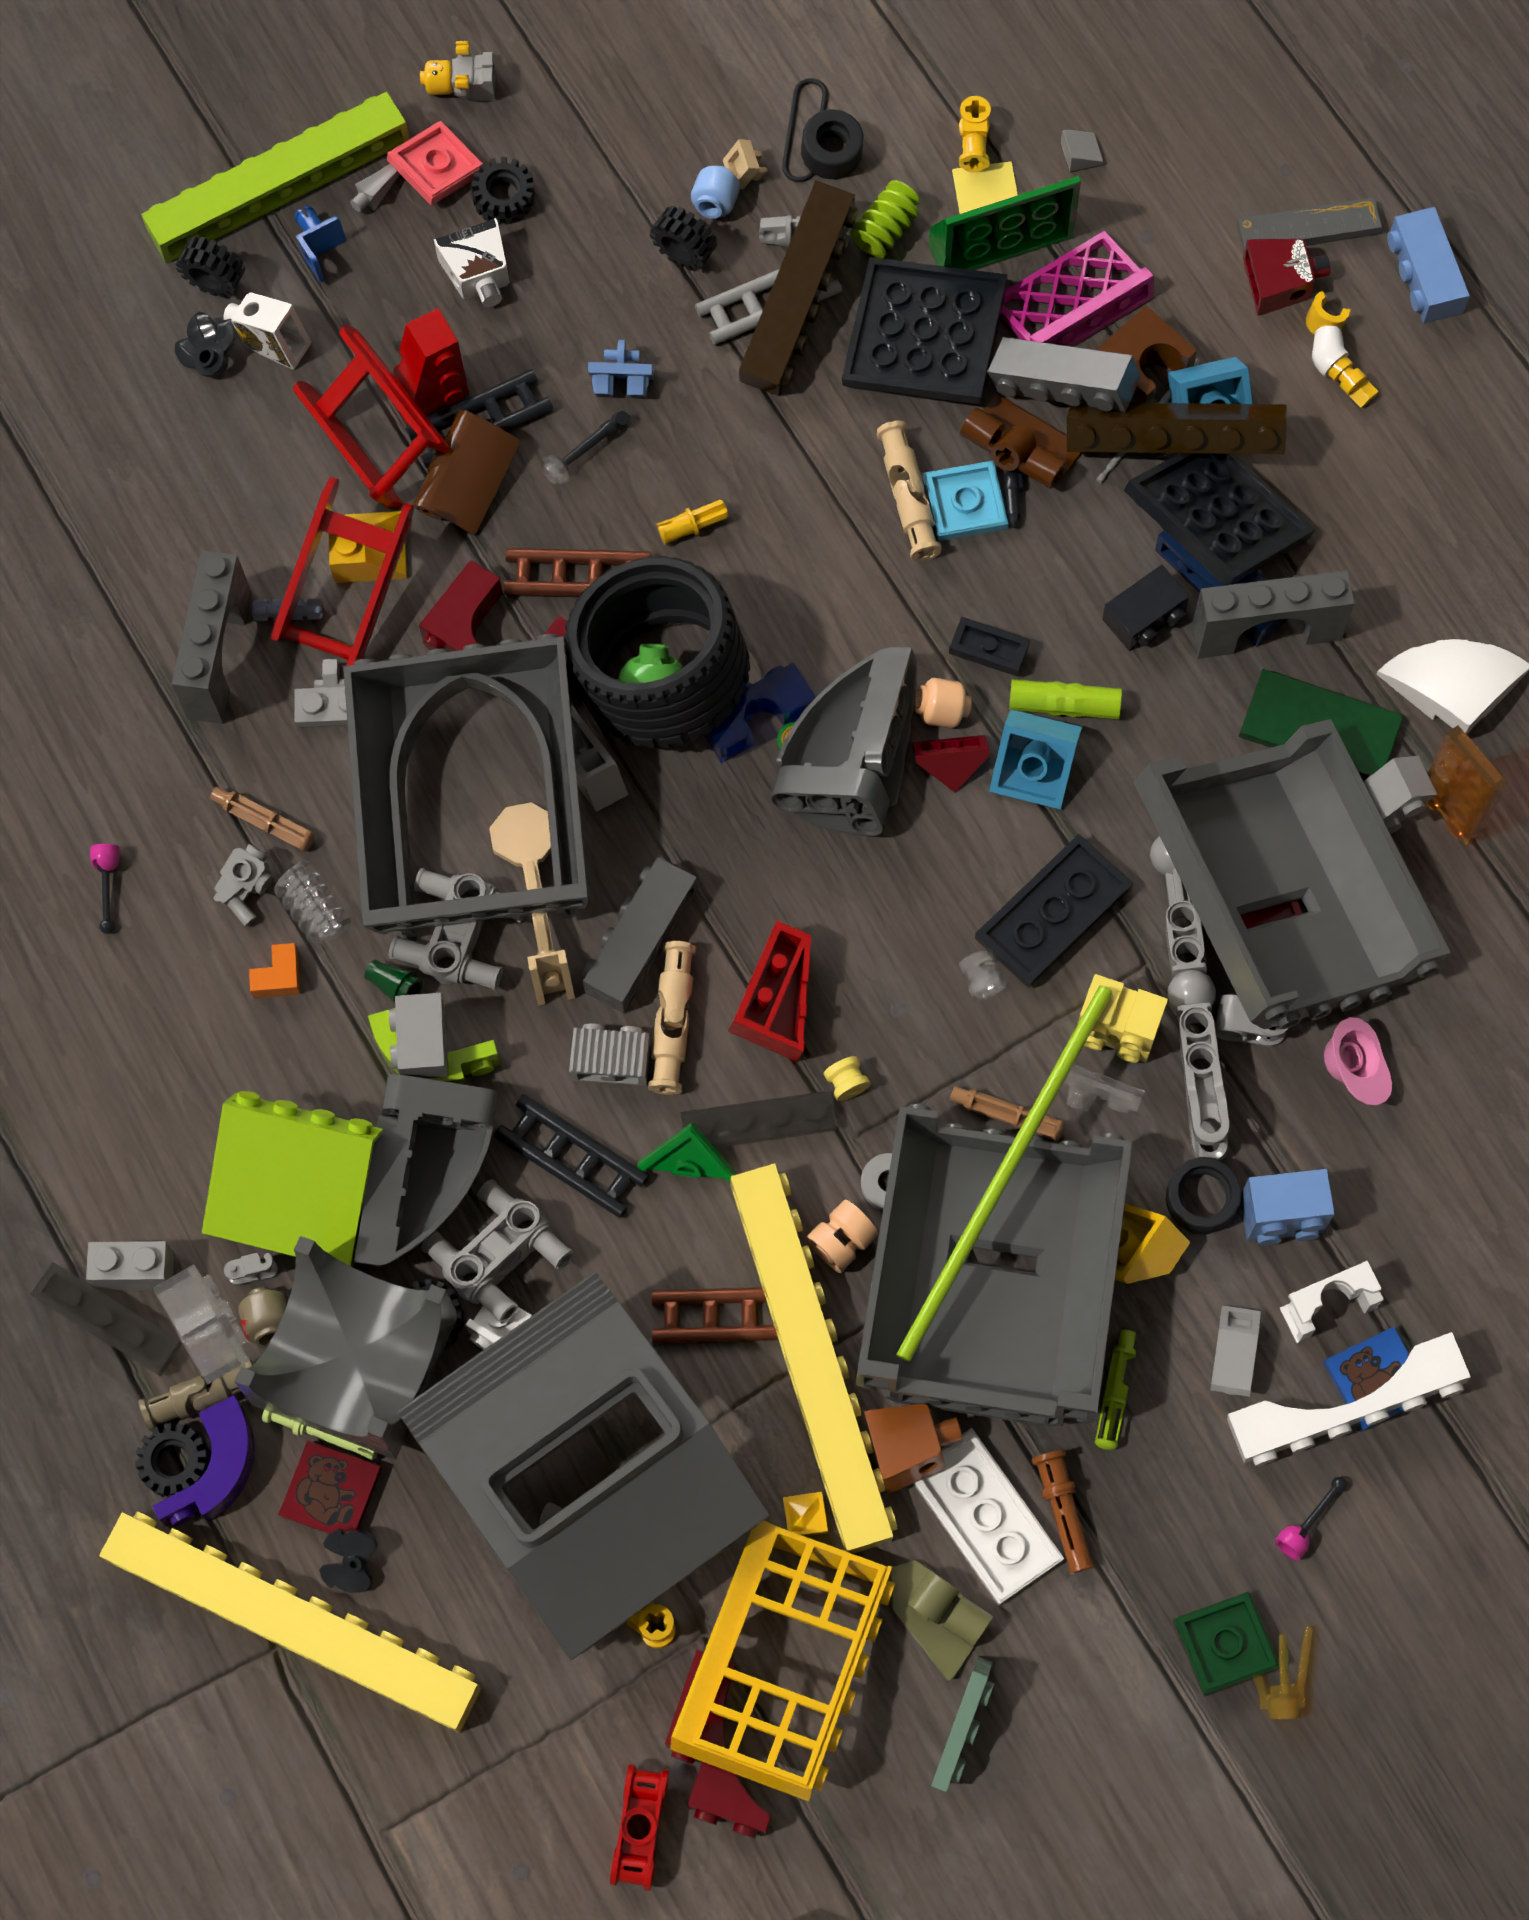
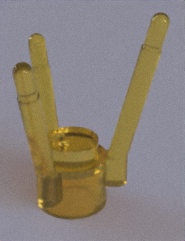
(1284, 1699)

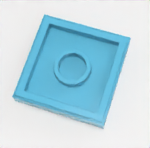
(965, 500)

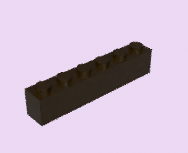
(797, 288)
(1179, 428)

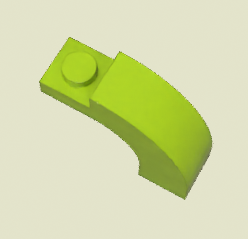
(474, 1059)

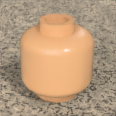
(942, 702)

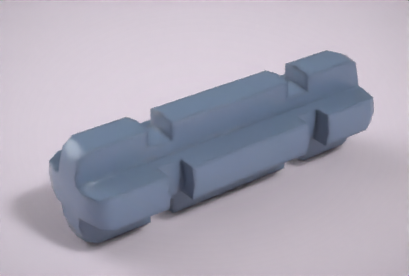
(263, 610)

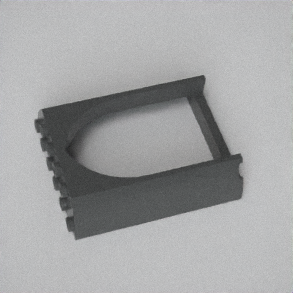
(385, 715)

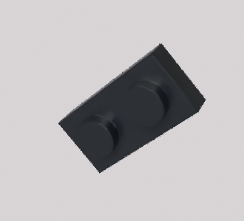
(989, 646)

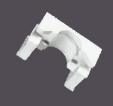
(1306, 1302)

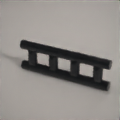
(488, 399)
(567, 1132)

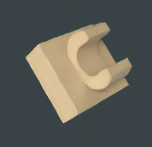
(743, 162)

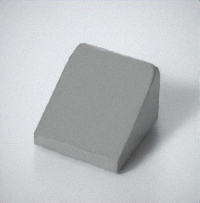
(1080, 149)

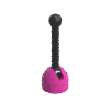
(105, 859)
(1295, 1539)

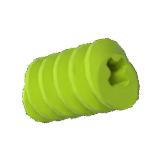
(886, 219)

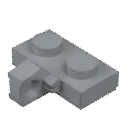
(325, 703)

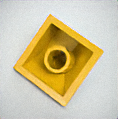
(360, 563)
(1147, 1245)

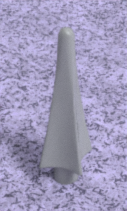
(373, 188)

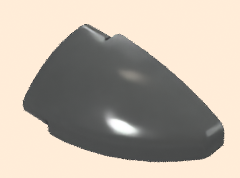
(851, 747)
(421, 1162)

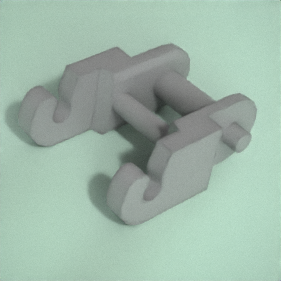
(250, 1269)

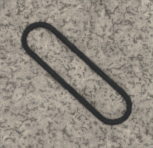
(791, 123)

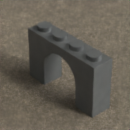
(217, 598)
(1317, 600)

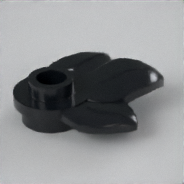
(206, 345)

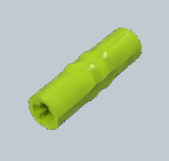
(1065, 699)

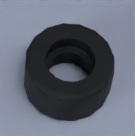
(832, 124)

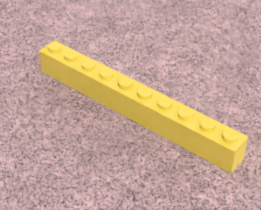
(811, 1359)
(291, 1621)

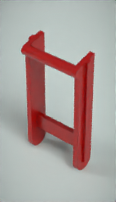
(327, 406)
(358, 532)

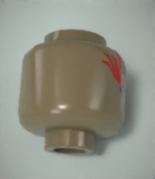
(261, 1315)

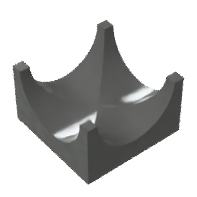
(350, 1352)

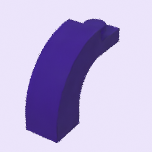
(228, 1468)

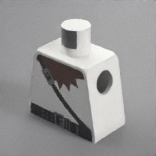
(475, 261)

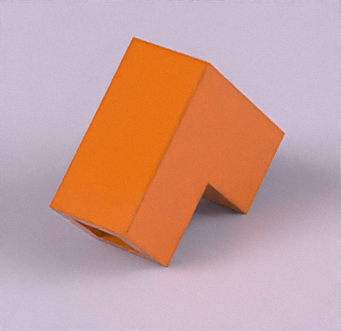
(282, 978)

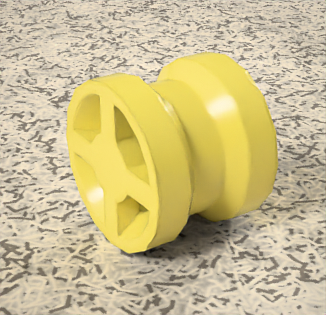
(847, 1078)

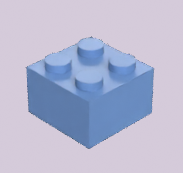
(1286, 1206)

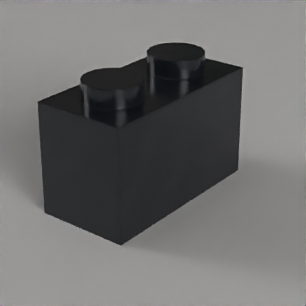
(1146, 608)

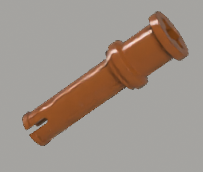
(1059, 1491)

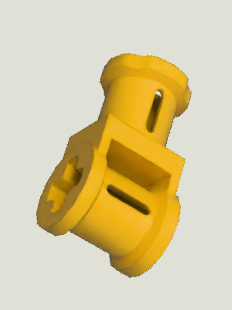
(974, 131)
(654, 1612)

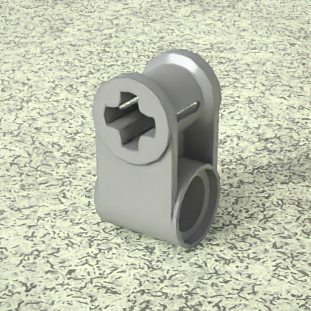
(1234, 1025)

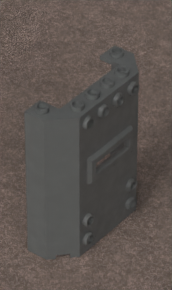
(1285, 831)
(1003, 1336)

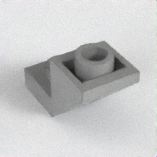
(1235, 1351)

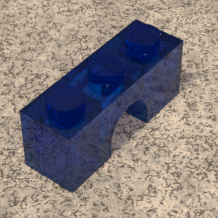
(779, 693)

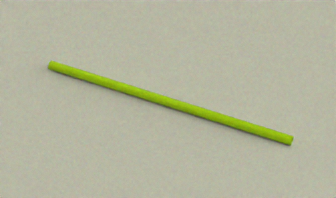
(1003, 1174)

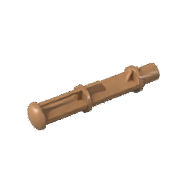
(263, 818)
(1005, 1111)

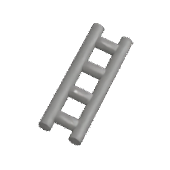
(745, 292)

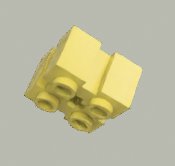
(1127, 1020)

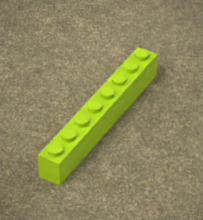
(277, 176)

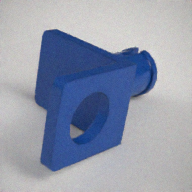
(317, 237)

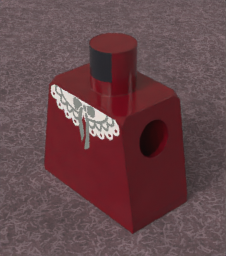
(1281, 272)

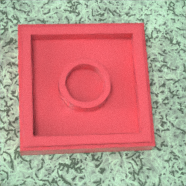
(435, 162)

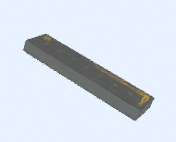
(1314, 223)

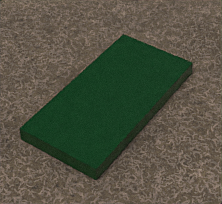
(1286, 704)

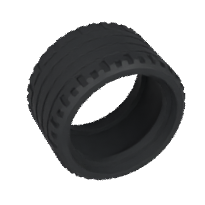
(632, 601)

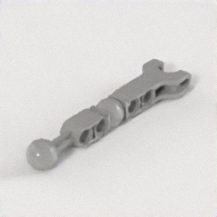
(1192, 997)

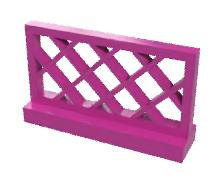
(1089, 313)

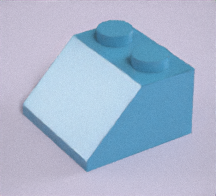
(1212, 383)
(1035, 759)

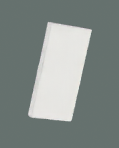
(988, 1519)

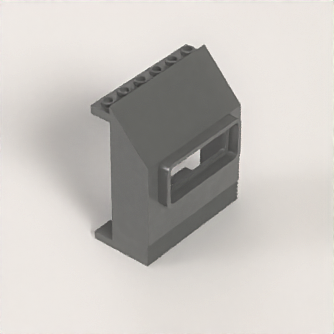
(634, 1528)

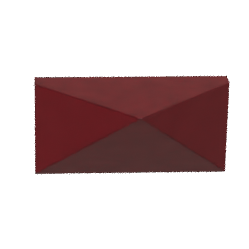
(952, 758)

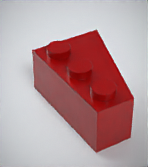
(431, 363)
(775, 997)

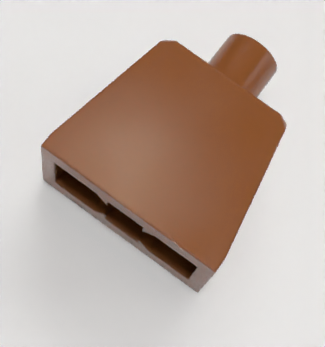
(909, 1443)

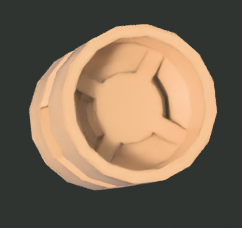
(851, 1226)

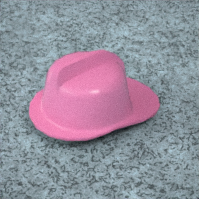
(1358, 1061)

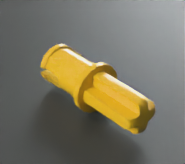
(691, 521)

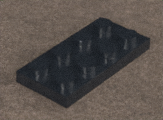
(1053, 910)

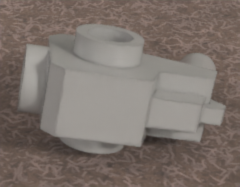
(243, 874)

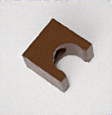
(1150, 344)

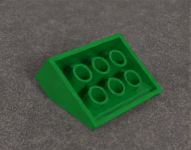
(1007, 227)

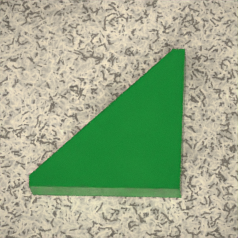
(688, 1155)

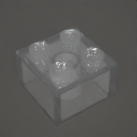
(203, 1322)

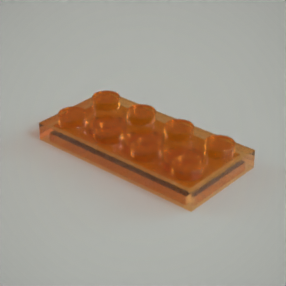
(1465, 786)

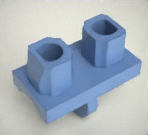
(636, 374)

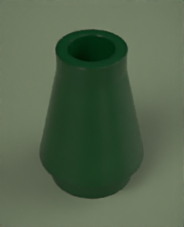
(393, 980)

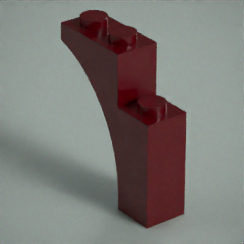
(717, 1791)

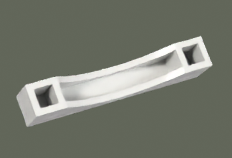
(1270, 1428)

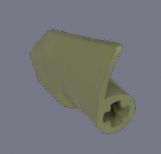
(937, 1616)

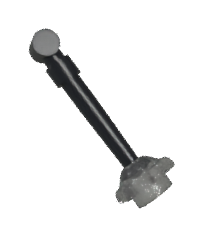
(557, 468)

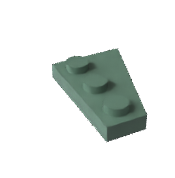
(964, 1726)

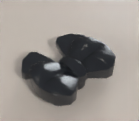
(355, 1547)

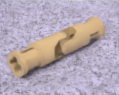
(909, 494)
(674, 993)

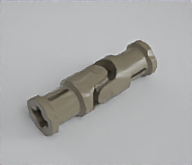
(178, 1403)

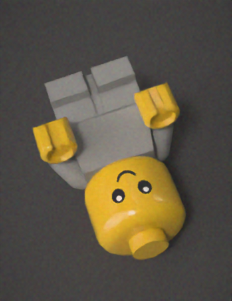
(467, 76)

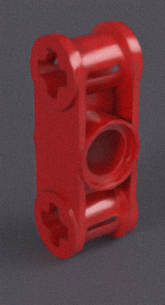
(639, 1852)

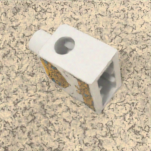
(270, 328)

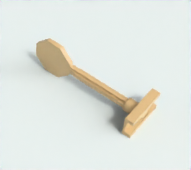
(524, 840)

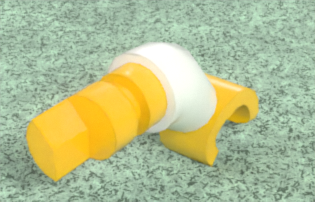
(1330, 355)

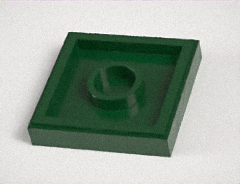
(1226, 1644)

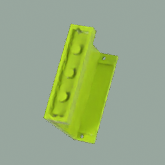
(288, 1176)

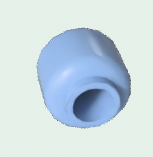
(715, 191)

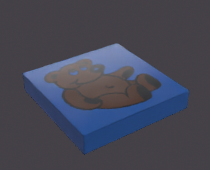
(1367, 1367)

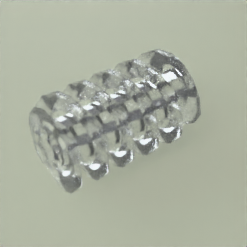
(308, 906)

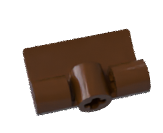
(1019, 441)
(468, 476)

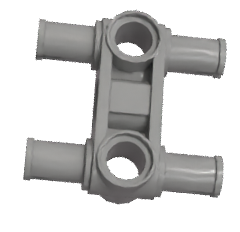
(452, 939)
(497, 1251)

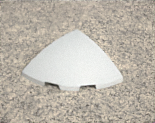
(1455, 679)

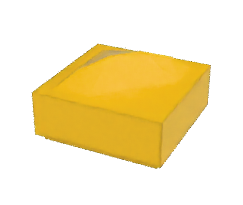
(805, 1514)

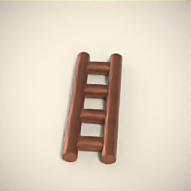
(560, 559)
(710, 1331)

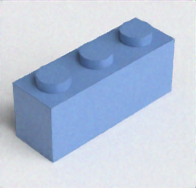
(1428, 265)

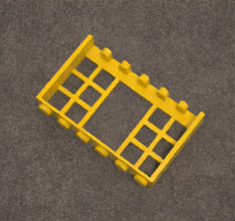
(724, 1639)

